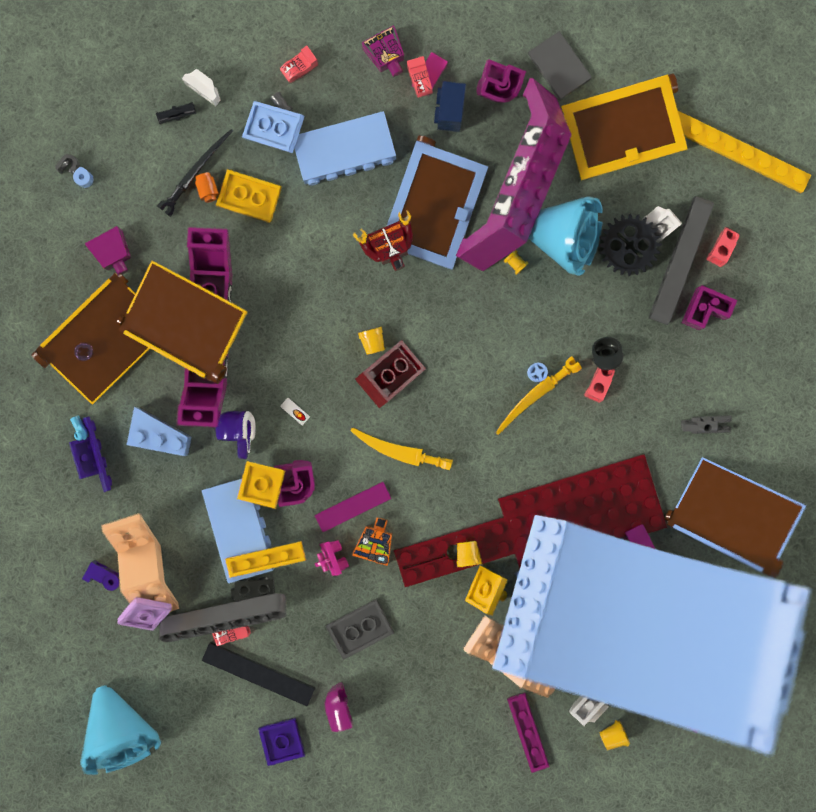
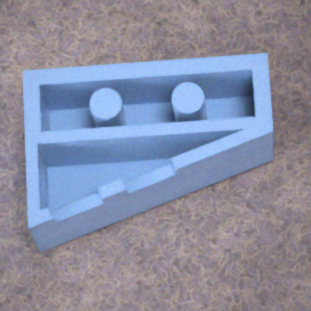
(154, 434)

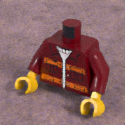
(388, 243)

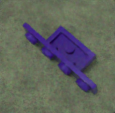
(88, 456)

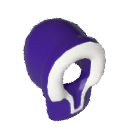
(237, 427)

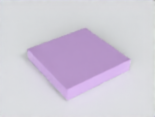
(144, 613)

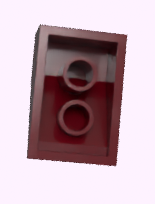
(390, 374)

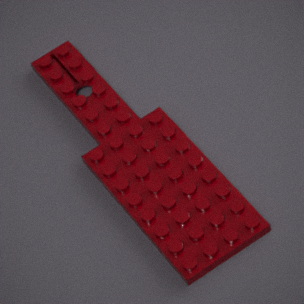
(600, 499)

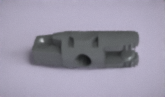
(697, 424)

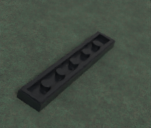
(258, 674)

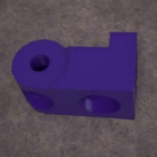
(103, 575)

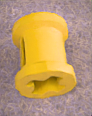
(516, 262)

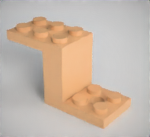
(139, 560)
(485, 645)

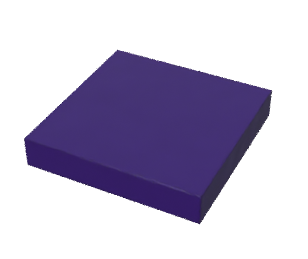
(281, 741)

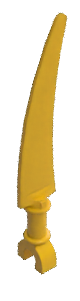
(540, 390)
(402, 453)

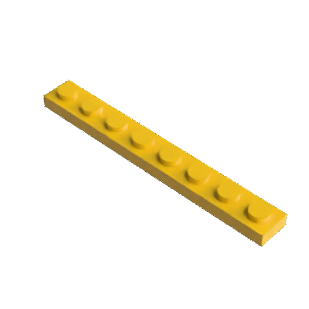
(743, 153)

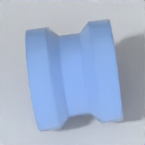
(540, 371)

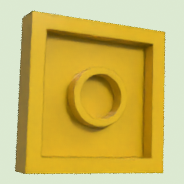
(261, 484)
(487, 590)

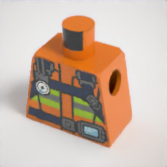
(374, 543)

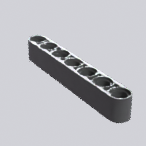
(681, 260)
(223, 617)

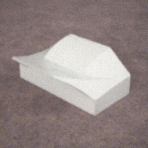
(202, 85)
(664, 220)
(587, 709)

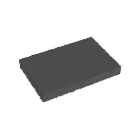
(559, 65)
(359, 629)

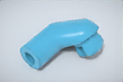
(81, 431)

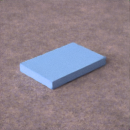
(273, 126)

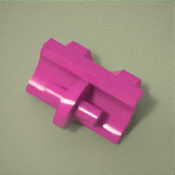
(335, 566)

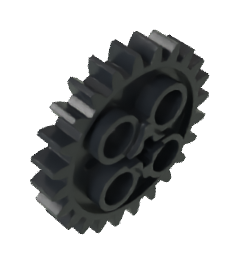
(643, 231)

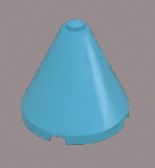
(569, 233)
(115, 734)

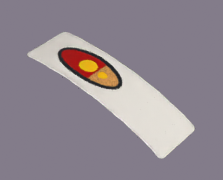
(294, 411)

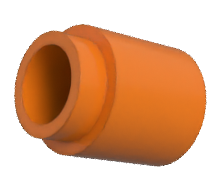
(206, 187)

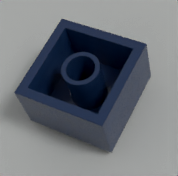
(451, 104)

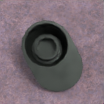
(607, 353)

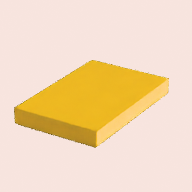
(249, 196)

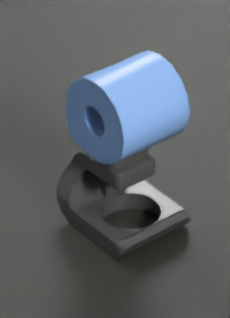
(80, 175)

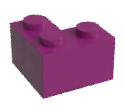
(707, 303)

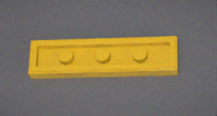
(265, 559)

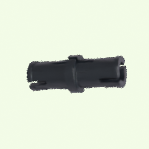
(176, 113)

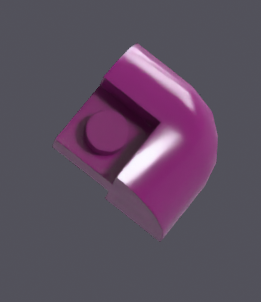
(500, 82)
(297, 482)
(337, 709)

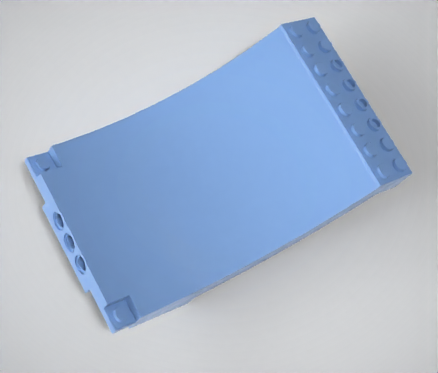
(654, 633)

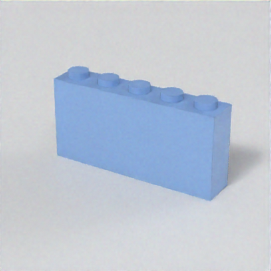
(344, 148)
(235, 525)

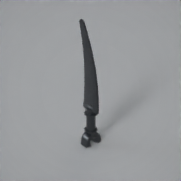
(188, 178)

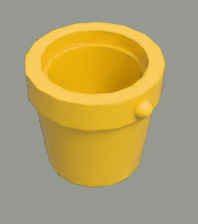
(372, 340)
(468, 554)
(614, 736)

